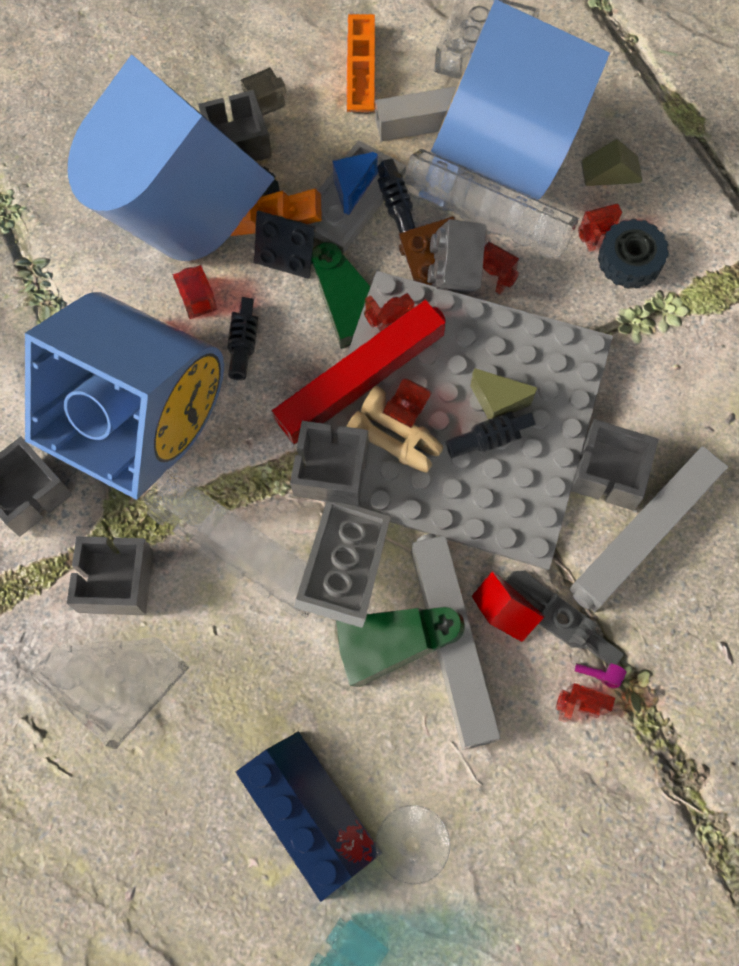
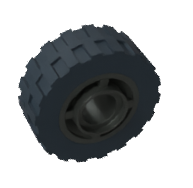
(640, 239)

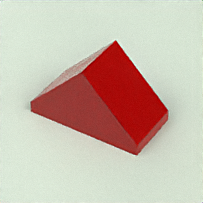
(506, 607)

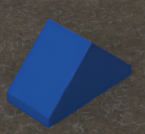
(353, 178)

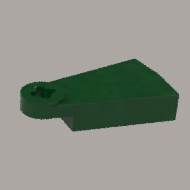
(341, 289)
(394, 640)

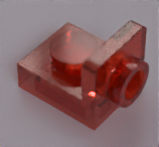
(597, 223)
(501, 264)
(389, 313)
(407, 403)
(589, 702)

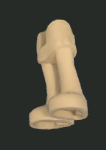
(405, 452)

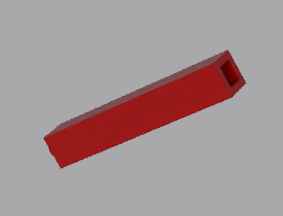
(361, 369)

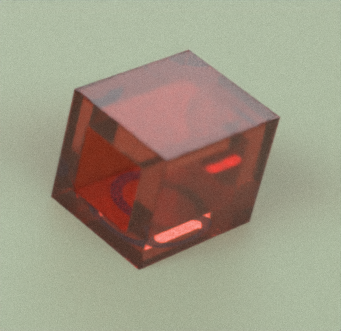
(195, 291)

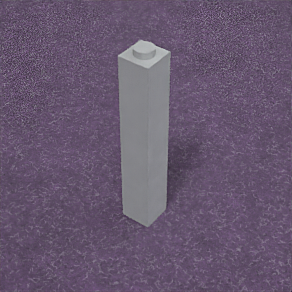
(412, 113)
(647, 529)
(460, 659)

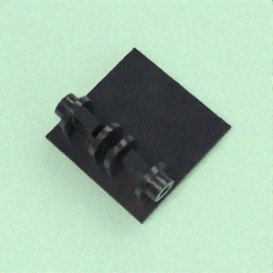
(284, 244)

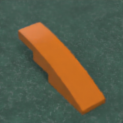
(361, 63)
(300, 207)

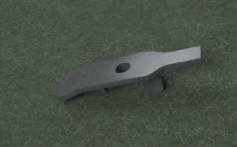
(579, 630)

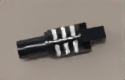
(395, 195)
(242, 339)
(490, 434)

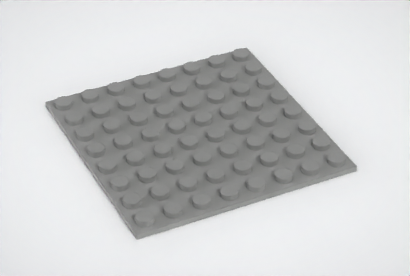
(498, 498)

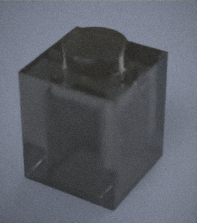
(267, 89)

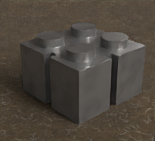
(248, 126)
(458, 256)
(615, 465)
(330, 469)
(27, 487)
(114, 580)

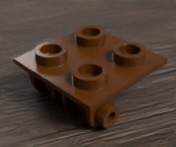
(416, 248)

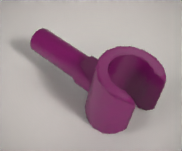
(611, 678)

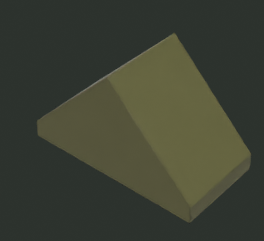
(611, 166)
(499, 394)

